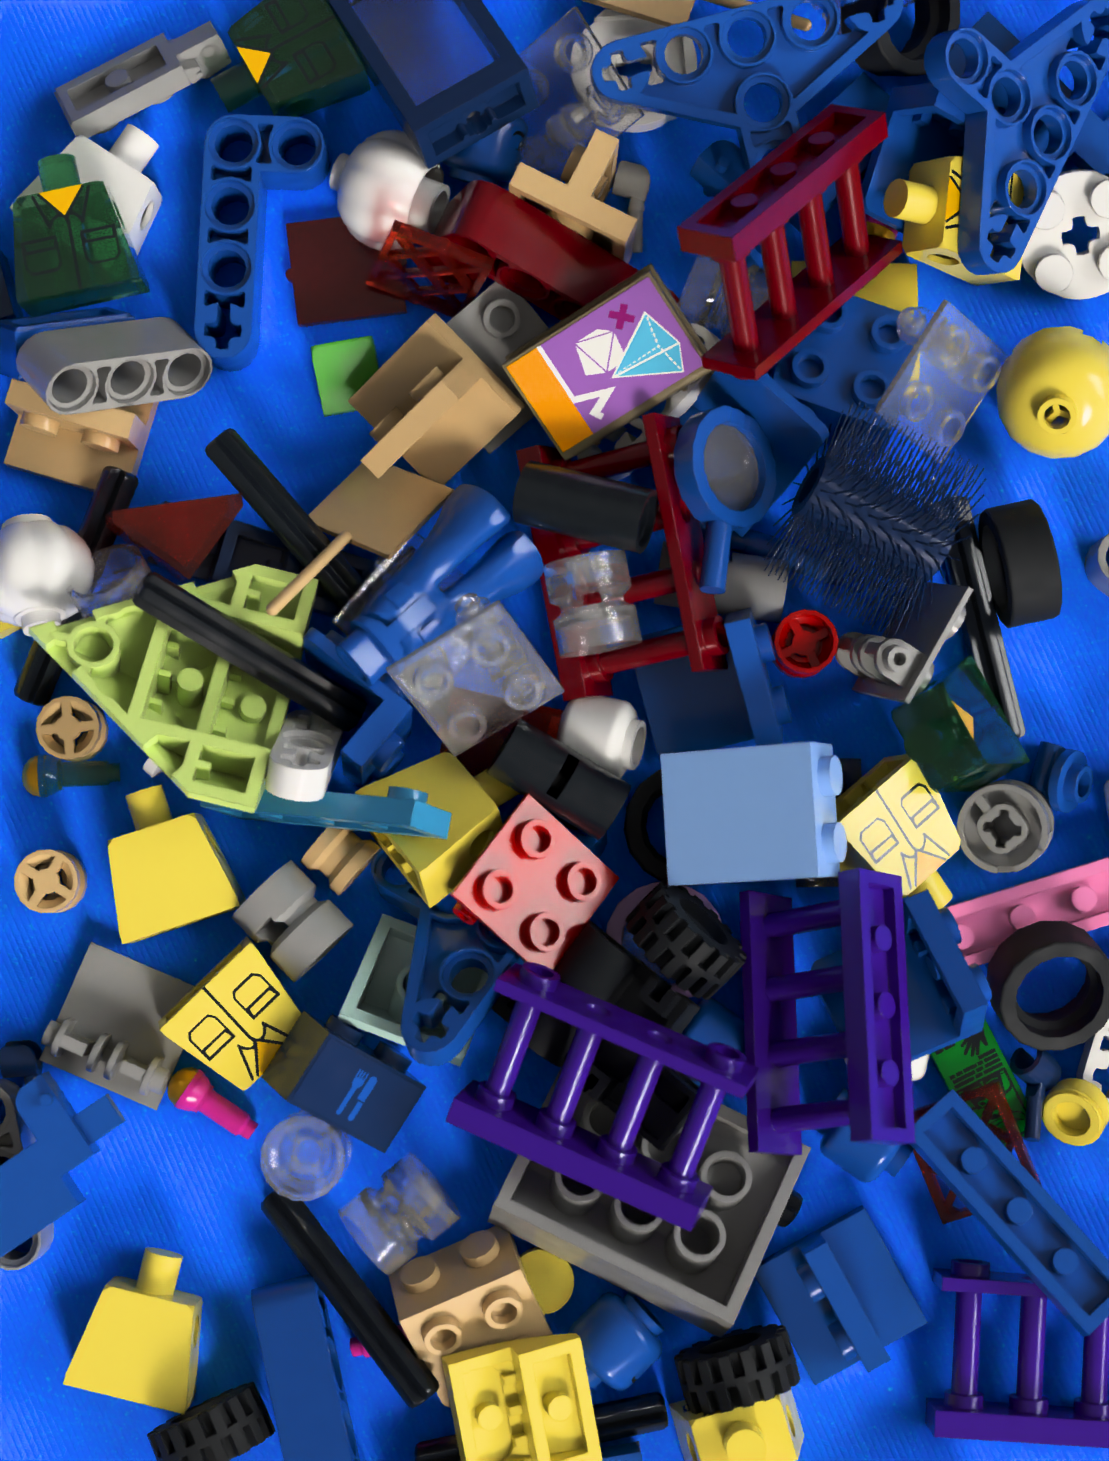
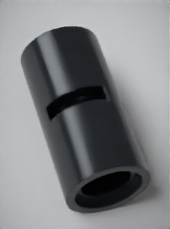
(585, 506)
(559, 779)

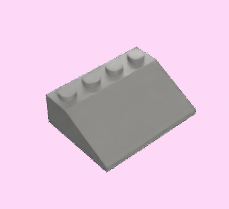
(684, 1272)

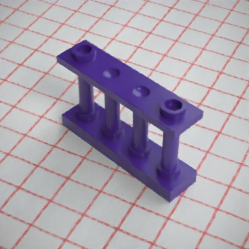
(875, 1015)
(552, 1134)
(1028, 1413)

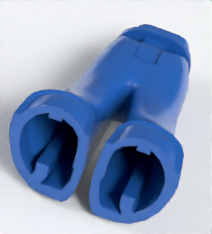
(410, 604)

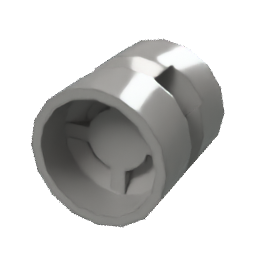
(292, 920)

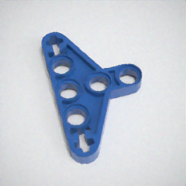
(718, 86)
(1006, 144)
(440, 952)

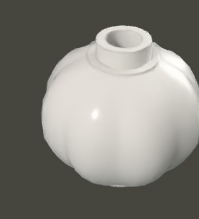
(385, 183)
(38, 567)

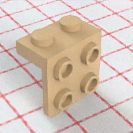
(466, 1299)

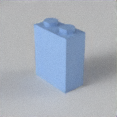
(752, 814)

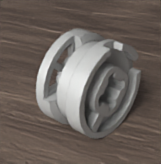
(1005, 826)

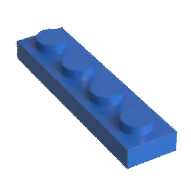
(1015, 1211)

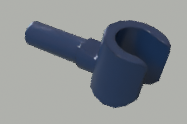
(21, 1060)
(1040, 1076)

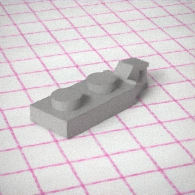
(140, 79)

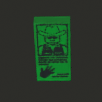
(977, 1063)

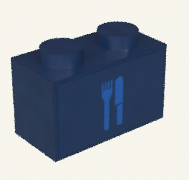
(343, 1080)

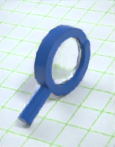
(724, 480)

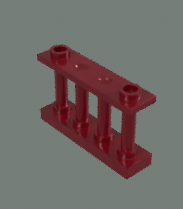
(755, 212)
(703, 629)

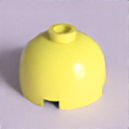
(1056, 392)

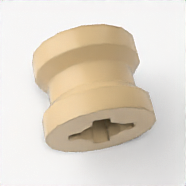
(59, 728)
(340, 857)
(39, 876)

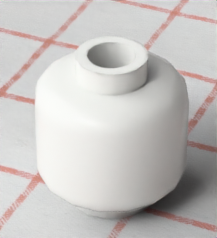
(604, 732)

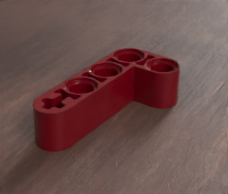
(530, 250)

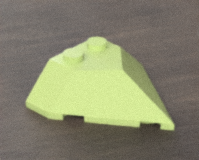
(177, 699)

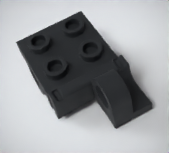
(613, 974)

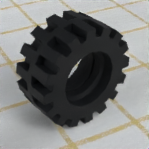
(685, 940)
(737, 1369)
(215, 1429)

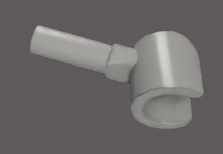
(633, 183)

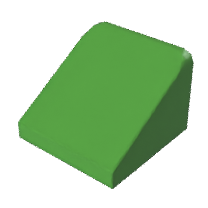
(342, 370)

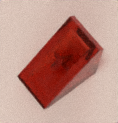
(176, 533)

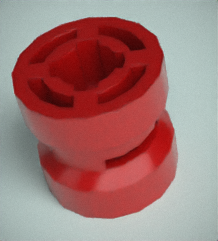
(813, 638)

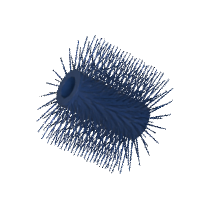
(874, 519)

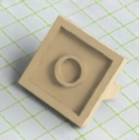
(581, 198)
(433, 405)
(78, 445)

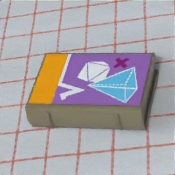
(607, 363)

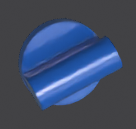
(1061, 776)

